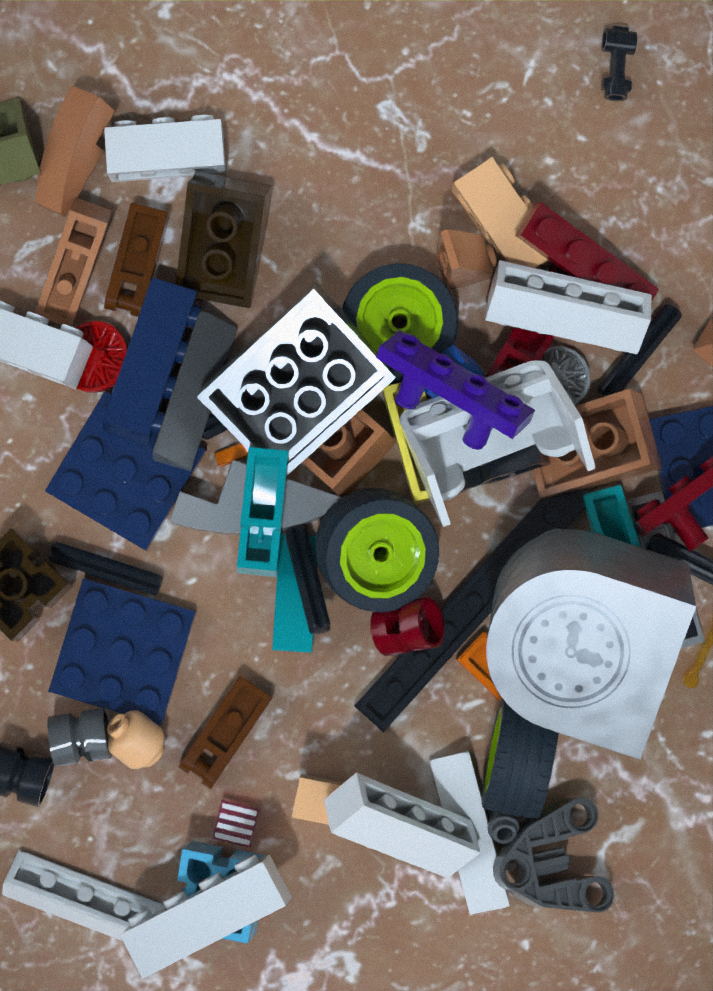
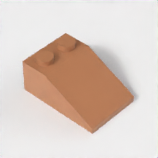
(619, 445)
(350, 453)

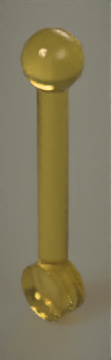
(691, 679)

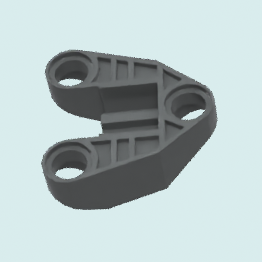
(559, 893)

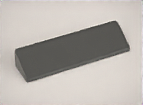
(185, 413)

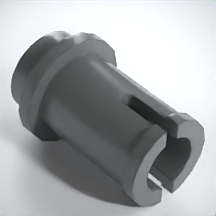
(502, 826)

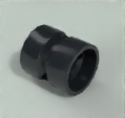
(24, 774)

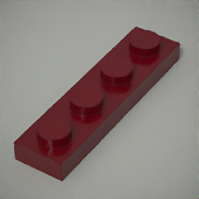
(576, 252)

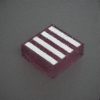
(236, 823)

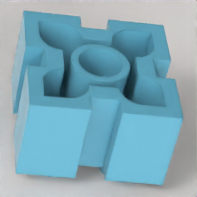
(204, 860)

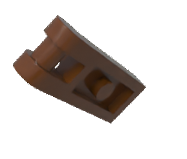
(136, 257)
(226, 730)

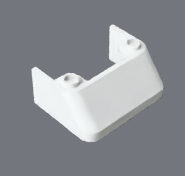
(437, 429)

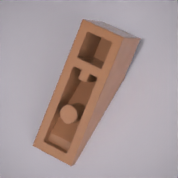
(464, 258)
(73, 262)

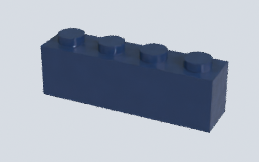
(150, 362)

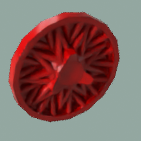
(105, 358)

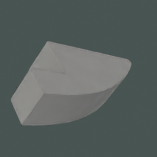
(301, 506)

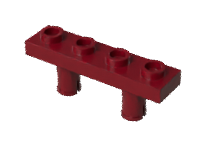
(675, 509)

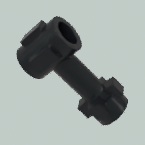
(619, 43)

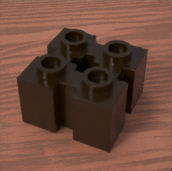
(40, 585)

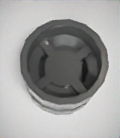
(78, 737)

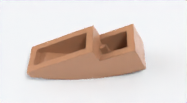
(71, 149)

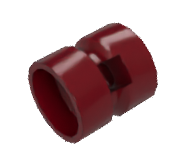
(409, 628)

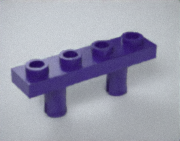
(466, 390)

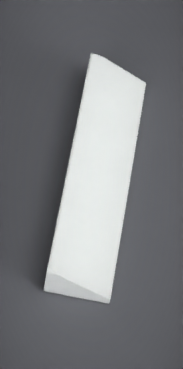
(461, 795)
(73, 895)

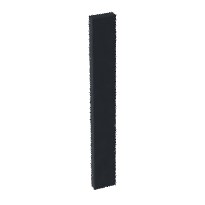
(462, 613)

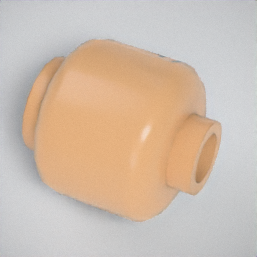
(135, 739)

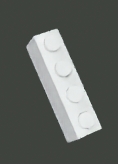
(568, 307)
(401, 825)
(206, 915)

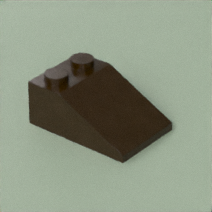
(223, 238)

